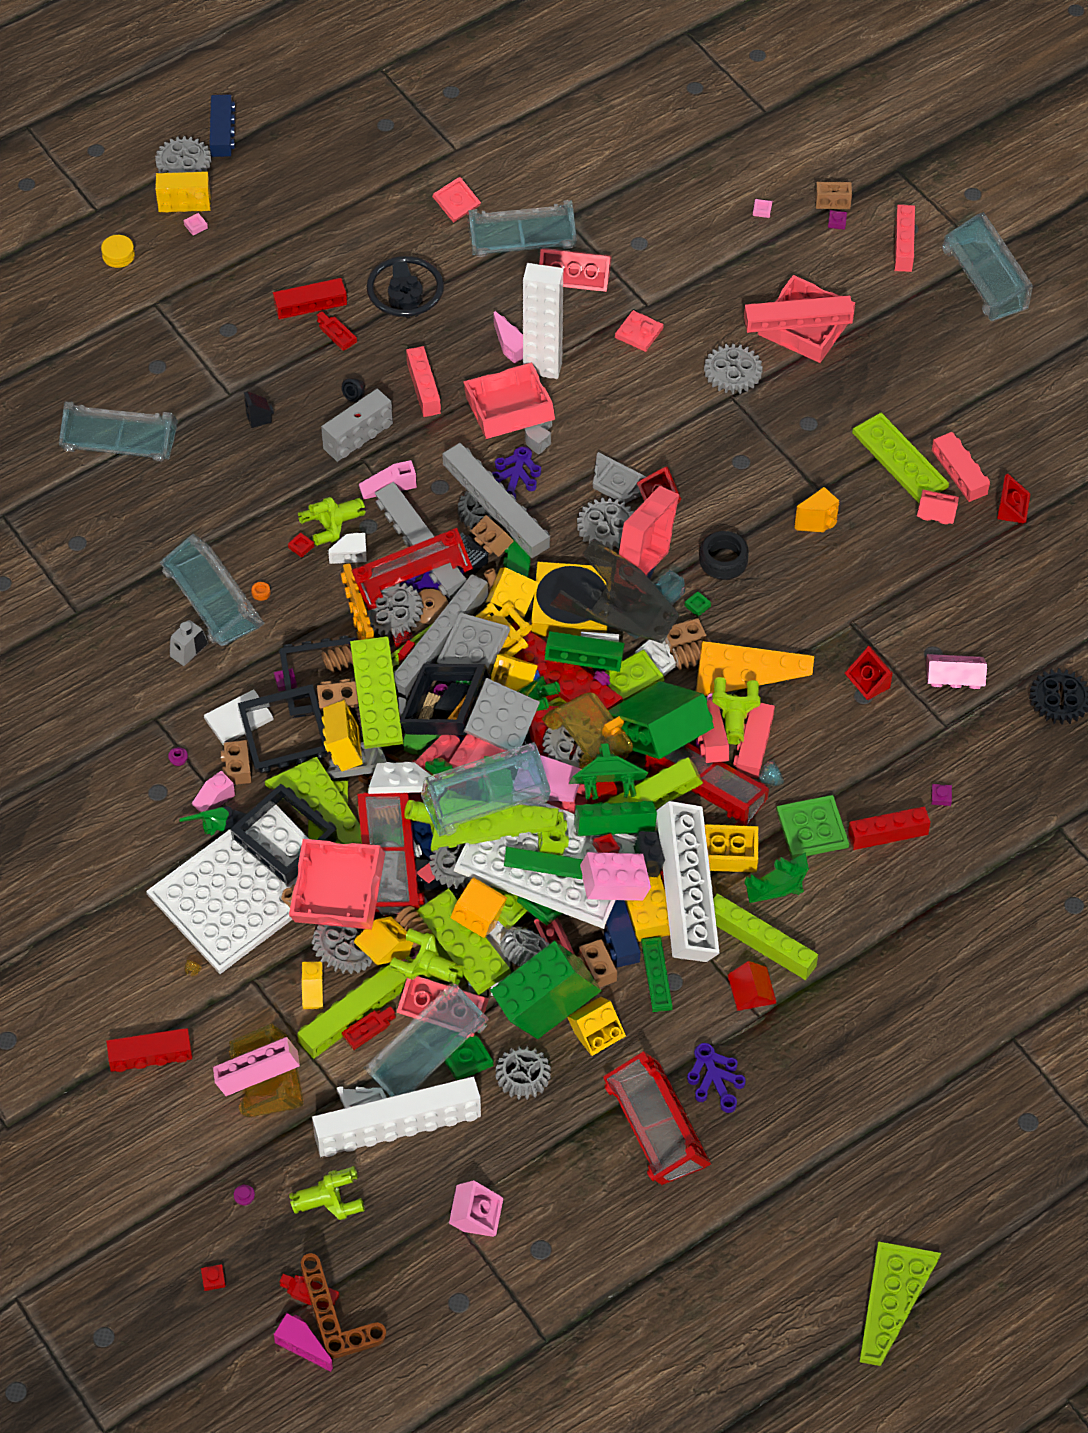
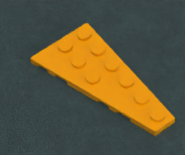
(356, 605)
(745, 664)

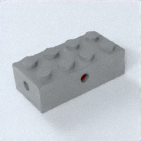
(357, 425)

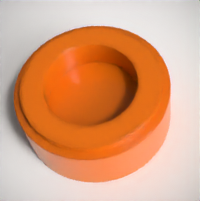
(260, 591)

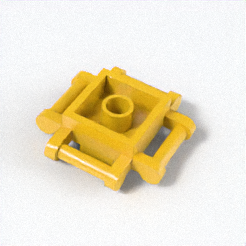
(514, 640)

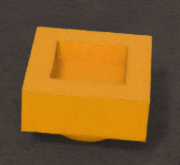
(614, 726)

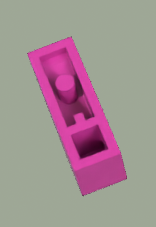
(298, 1338)

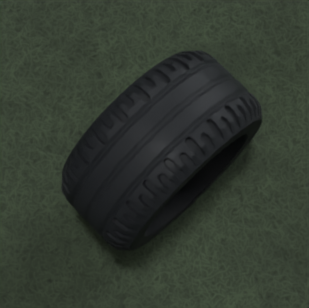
(724, 540)

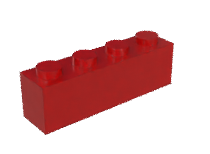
(309, 298)
(889, 828)
(149, 1050)

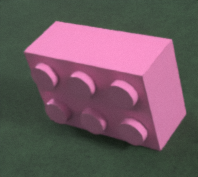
(615, 876)

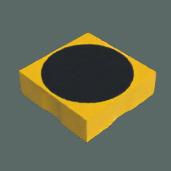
(577, 581)

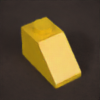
(312, 985)

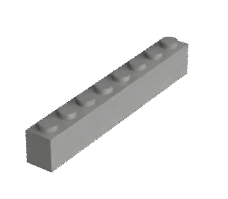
(496, 500)
(414, 531)
(431, 644)

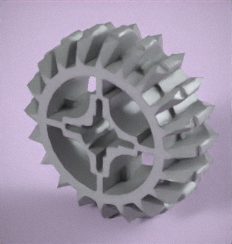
(521, 945)
(525, 1063)

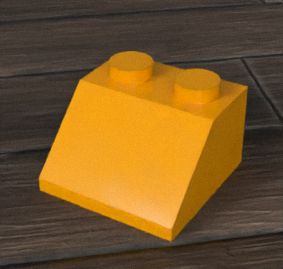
(817, 512)
(479, 908)

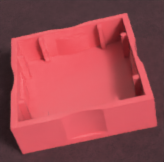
(808, 341)
(509, 400)
(649, 530)
(337, 884)

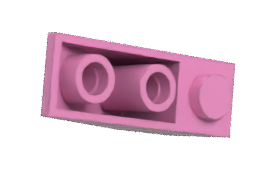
(509, 338)
(400, 473)

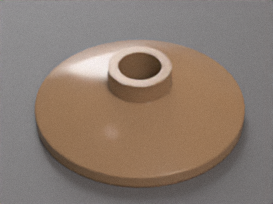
(439, 602)

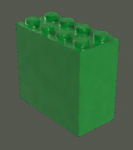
(663, 718)
(545, 990)

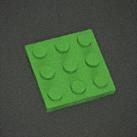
(812, 826)

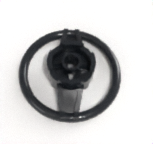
(404, 290)

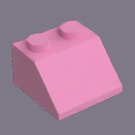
(476, 1209)

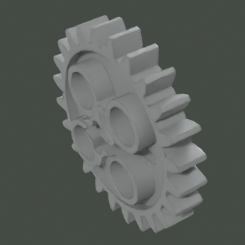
(183, 156)
(733, 368)
(592, 523)
(394, 610)
(560, 745)
(443, 866)
(338, 948)

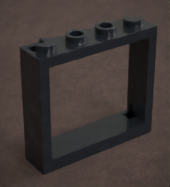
(442, 672)
(276, 699)
(303, 711)
(239, 830)

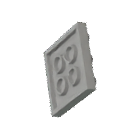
(473, 642)
(501, 716)

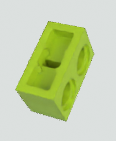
(555, 840)

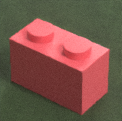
(937, 507)

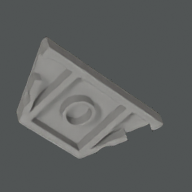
(616, 479)
(370, 759)

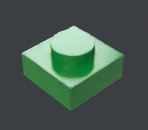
(697, 604)
(437, 765)

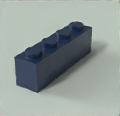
(221, 125)
(621, 936)

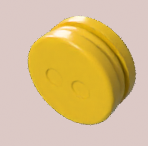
(117, 251)

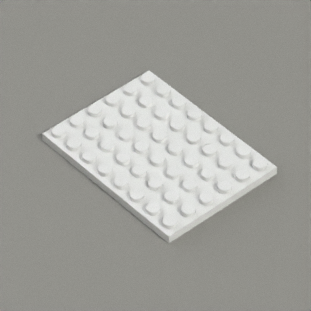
(556, 892)
(226, 896)

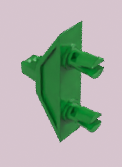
(539, 691)
(608, 769)
(783, 880)

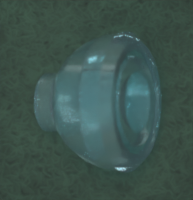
(771, 774)

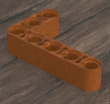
(329, 1315)

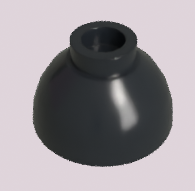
(353, 389)

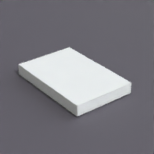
(227, 722)

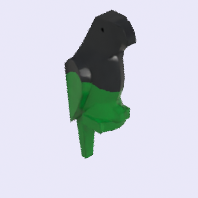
(216, 819)

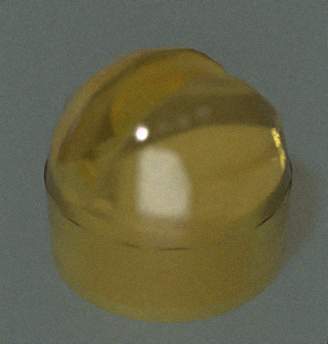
(192, 966)

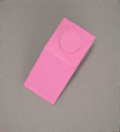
(214, 793)

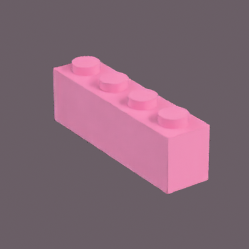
(256, 1066)

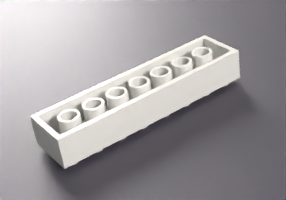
(543, 319)
(687, 882)
(396, 1117)

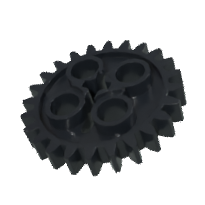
(1043, 697)

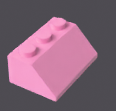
(956, 671)

